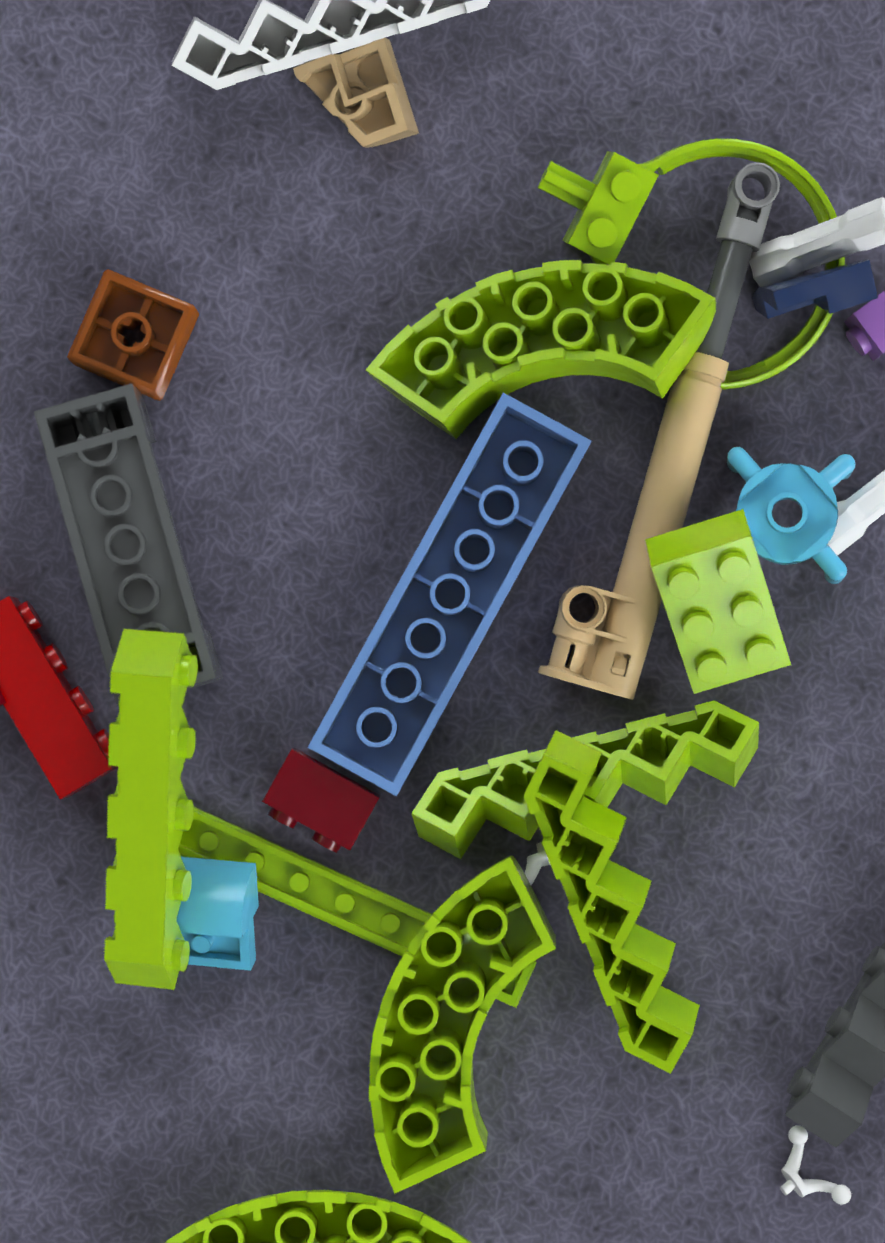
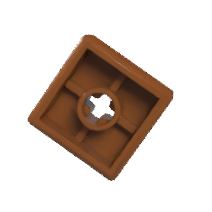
(121, 305)

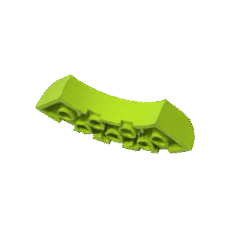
(540, 328)
(433, 1016)
(318, 1218)

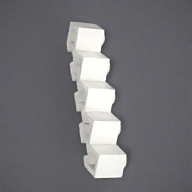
(282, 40)

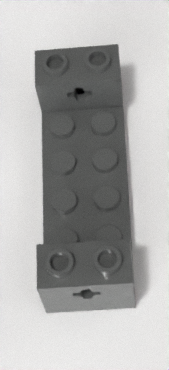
(122, 523)

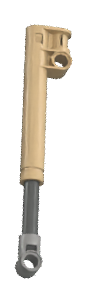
(615, 641)

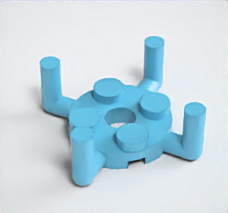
(813, 495)

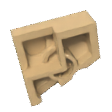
(363, 92)

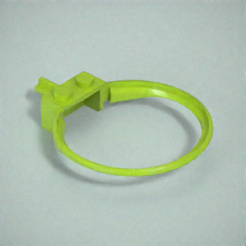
(621, 188)

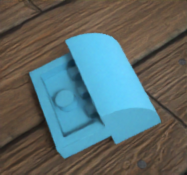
(220, 913)

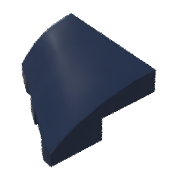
(829, 289)

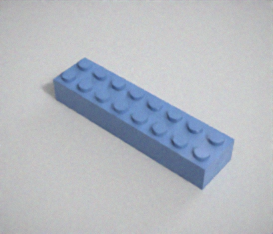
(449, 594)

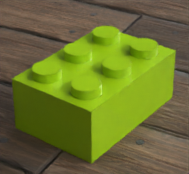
(717, 601)

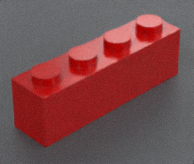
(45, 706)

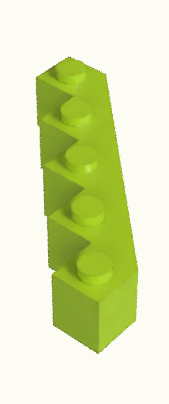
(644, 755)
(149, 808)
(606, 904)

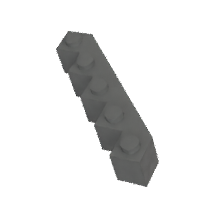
(850, 1061)

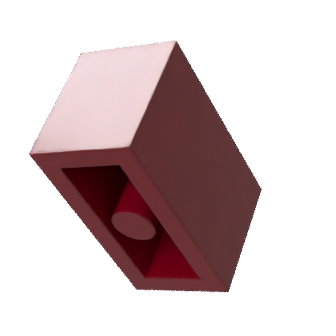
(320, 800)

